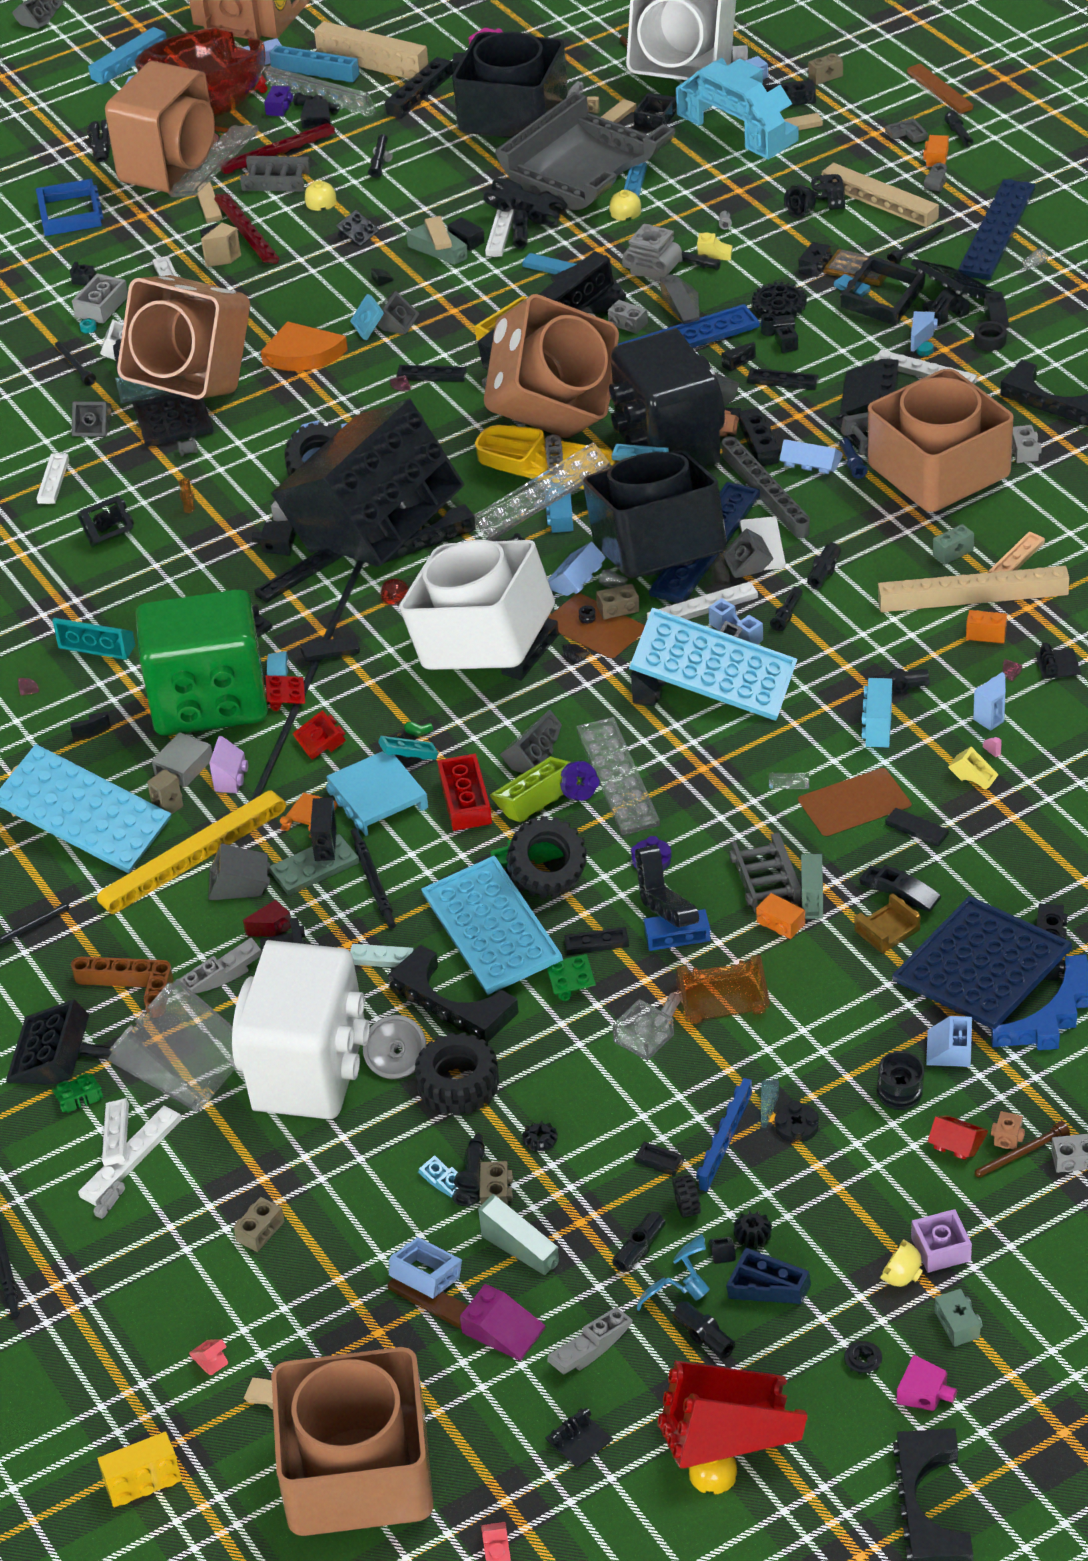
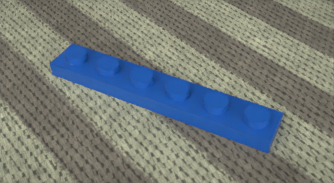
(726, 1131)

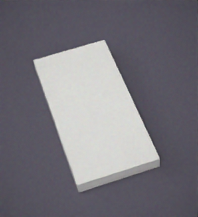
(769, 530)

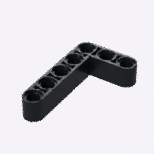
(655, 893)

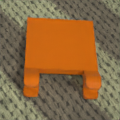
(300, 812)

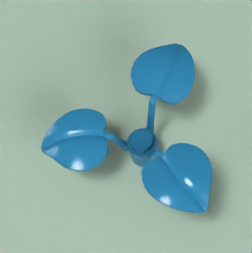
(692, 1282)

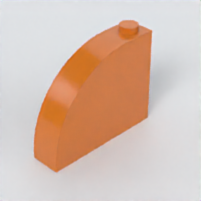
(302, 348)

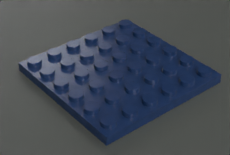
(982, 962)

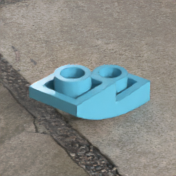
(277, 664)
(439, 1175)

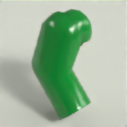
(418, 730)

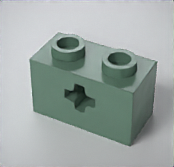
(953, 544)
(957, 1317)

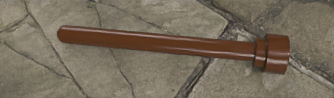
(1059, 1129)

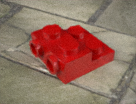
(319, 735)

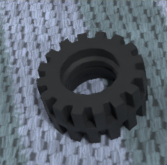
(686, 1196)

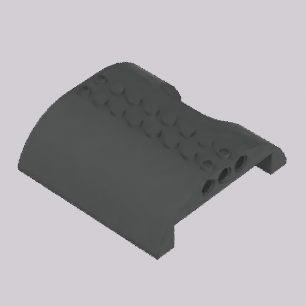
(576, 152)

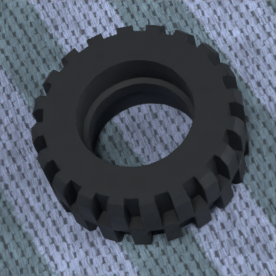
(306, 439)
(557, 834)
(460, 1094)

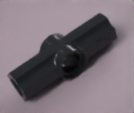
(520, 229)
(824, 565)
(904, 680)
(638, 1242)
(703, 1329)

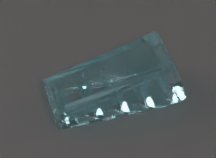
(769, 1097)

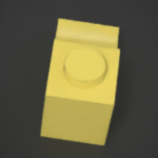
(712, 247)
(972, 767)

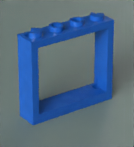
(69, 191)

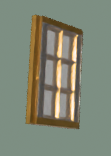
(848, 263)

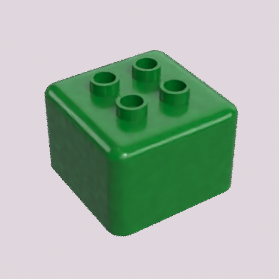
(201, 662)

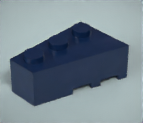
(767, 1279)

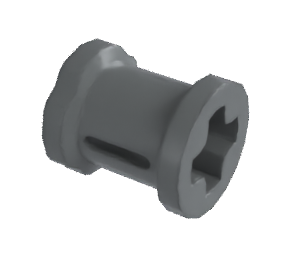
(187, 447)

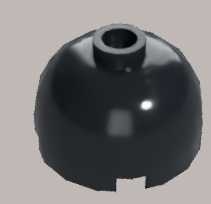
(799, 201)

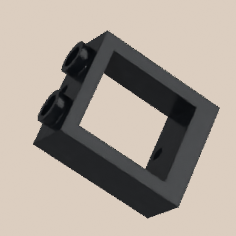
(651, 102)
(89, 528)
(323, 829)

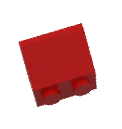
(956, 1136)

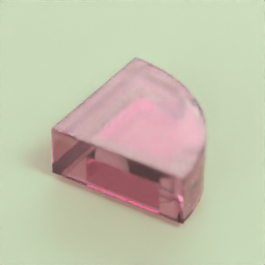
(400, 383)
(1011, 669)
(27, 686)

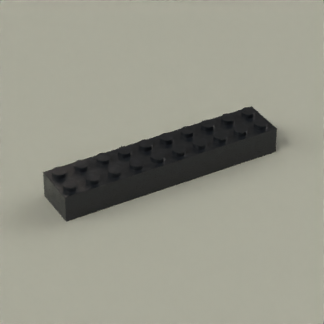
(574, 289)

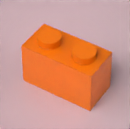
(936, 150)
(986, 626)
(780, 915)

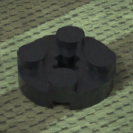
(796, 1112)

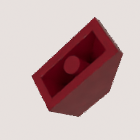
(268, 921)

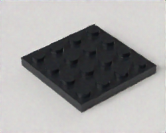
(952, 278)
(171, 418)

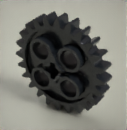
(779, 299)

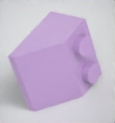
(227, 766)

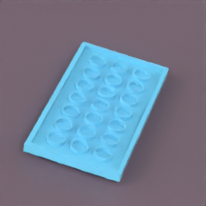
(713, 664)
(82, 808)
(491, 925)

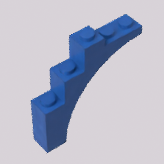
(1060, 1013)

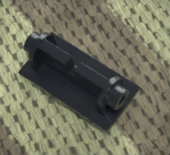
(106, 520)

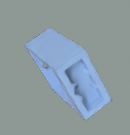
(446, 1267)

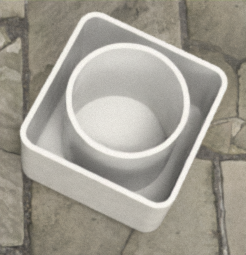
(678, 36)
(477, 604)
(300, 1029)

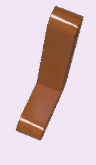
(124, 972)

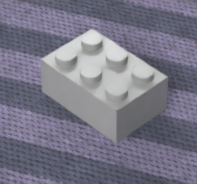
(100, 298)

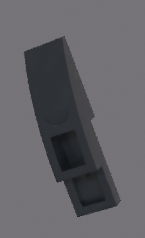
(902, 885)

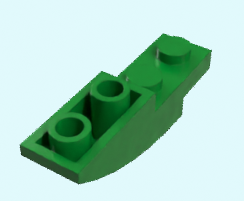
(538, 852)

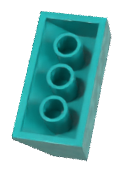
(93, 638)

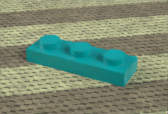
(408, 747)

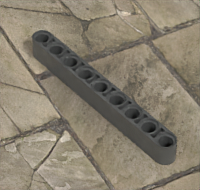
(770, 491)

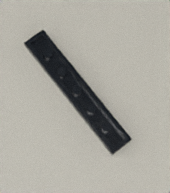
(296, 574)

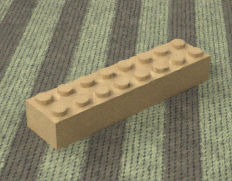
(372, 50)

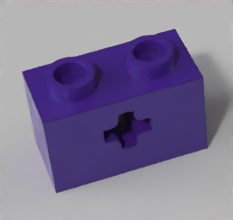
(278, 100)

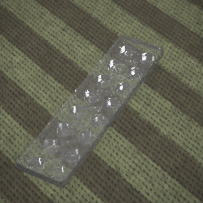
(346, 97)
(219, 155)
(540, 492)
(618, 776)

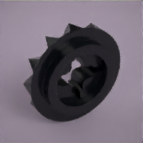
(546, 1140)
(869, 1351)

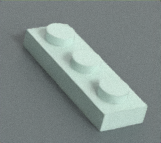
(379, 955)

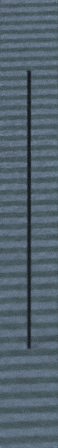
(307, 681)

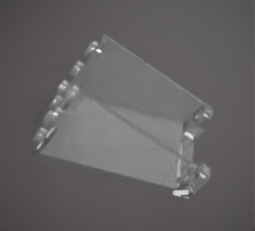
(178, 1047)

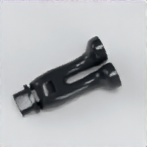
(100, 147)
(468, 1180)

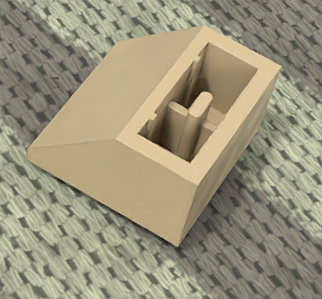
(221, 245)

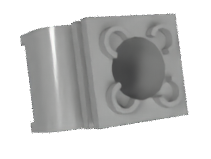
(652, 252)

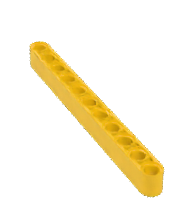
(190, 852)

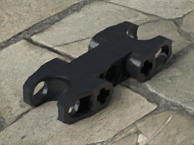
(514, 197)

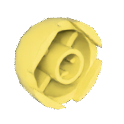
(320, 195)
(625, 205)
(903, 1266)

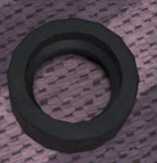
(990, 343)

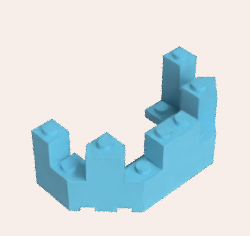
(739, 92)

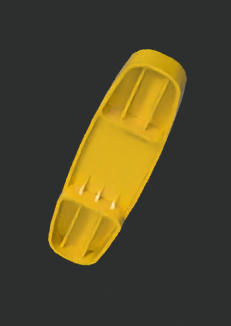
(521, 450)

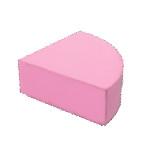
(993, 746)

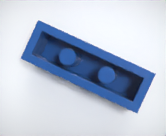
(662, 934)

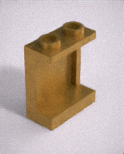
(888, 925)

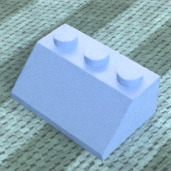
(810, 456)
(576, 570)

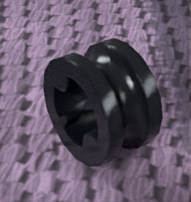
(587, 614)

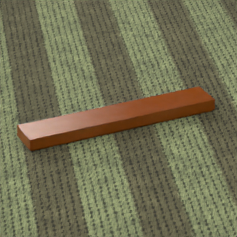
(940, 88)

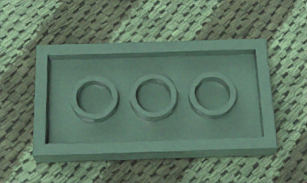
(303, 871)

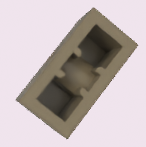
(825, 68)
(165, 791)

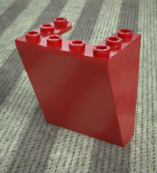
(725, 1413)

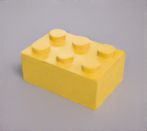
(139, 1469)

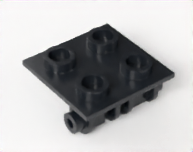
(357, 228)
(1057, 662)
(579, 1438)

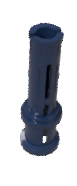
(854, 461)

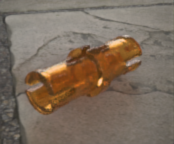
(186, 495)

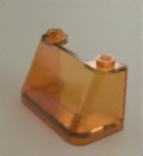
(723, 990)

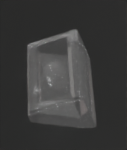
(788, 780)

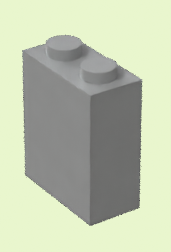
(183, 757)

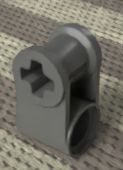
(936, 178)

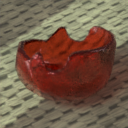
(393, 591)

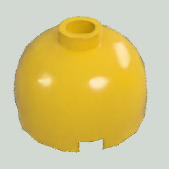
(714, 1476)

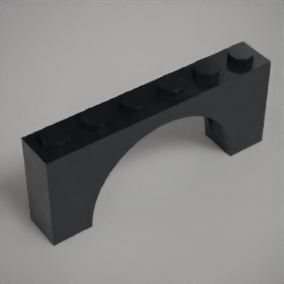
(1020, 387)
(476, 1018)
(918, 1455)

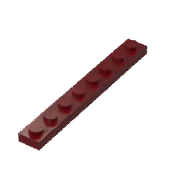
(281, 146)
(246, 228)

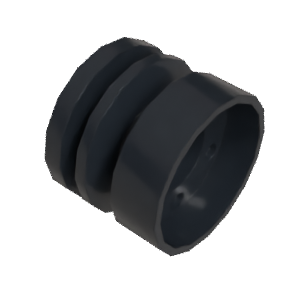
(900, 1080)

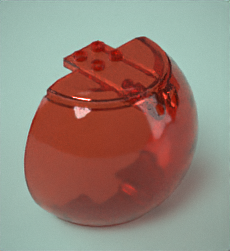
(229, 70)

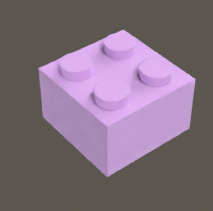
(941, 1240)

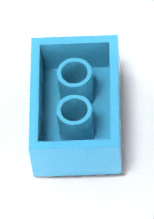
(877, 712)

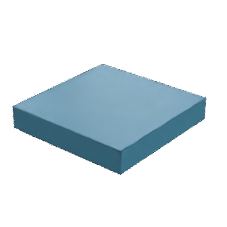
(367, 317)

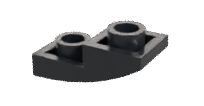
(96, 725)

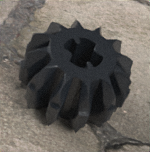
(752, 1229)

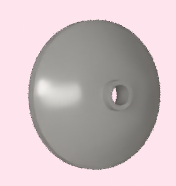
(385, 1038)

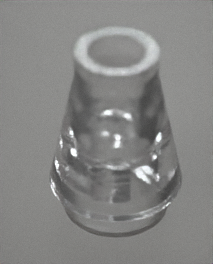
(1037, 258)
(612, 579)

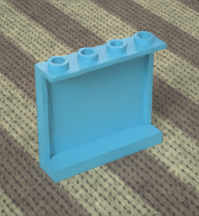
(375, 789)

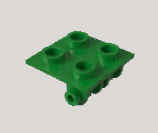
(570, 975)
(81, 1086)

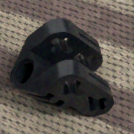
(830, 190)
(947, 301)

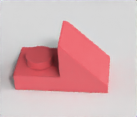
(210, 1355)
(496, 1542)

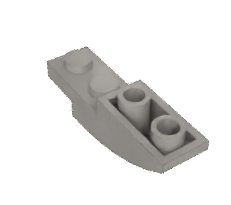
(225, 969)
(592, 1343)

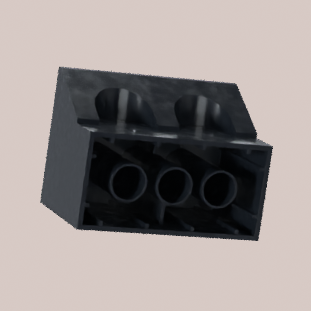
(370, 485)

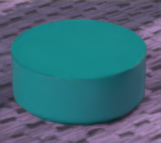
(88, 325)
(925, 349)

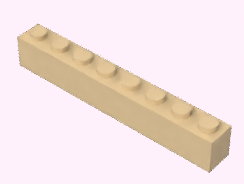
(885, 196)

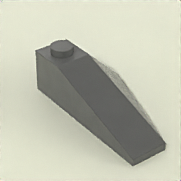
(36, 12)
(681, 298)
(533, 744)

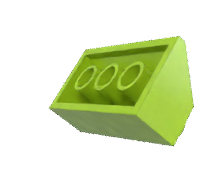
(531, 790)

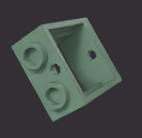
(812, 885)

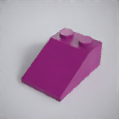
(500, 1323)

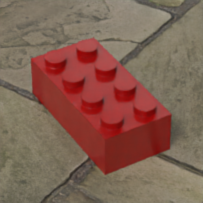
(464, 792)

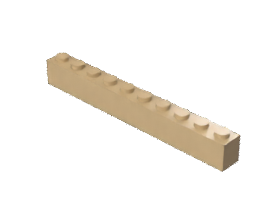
(973, 588)

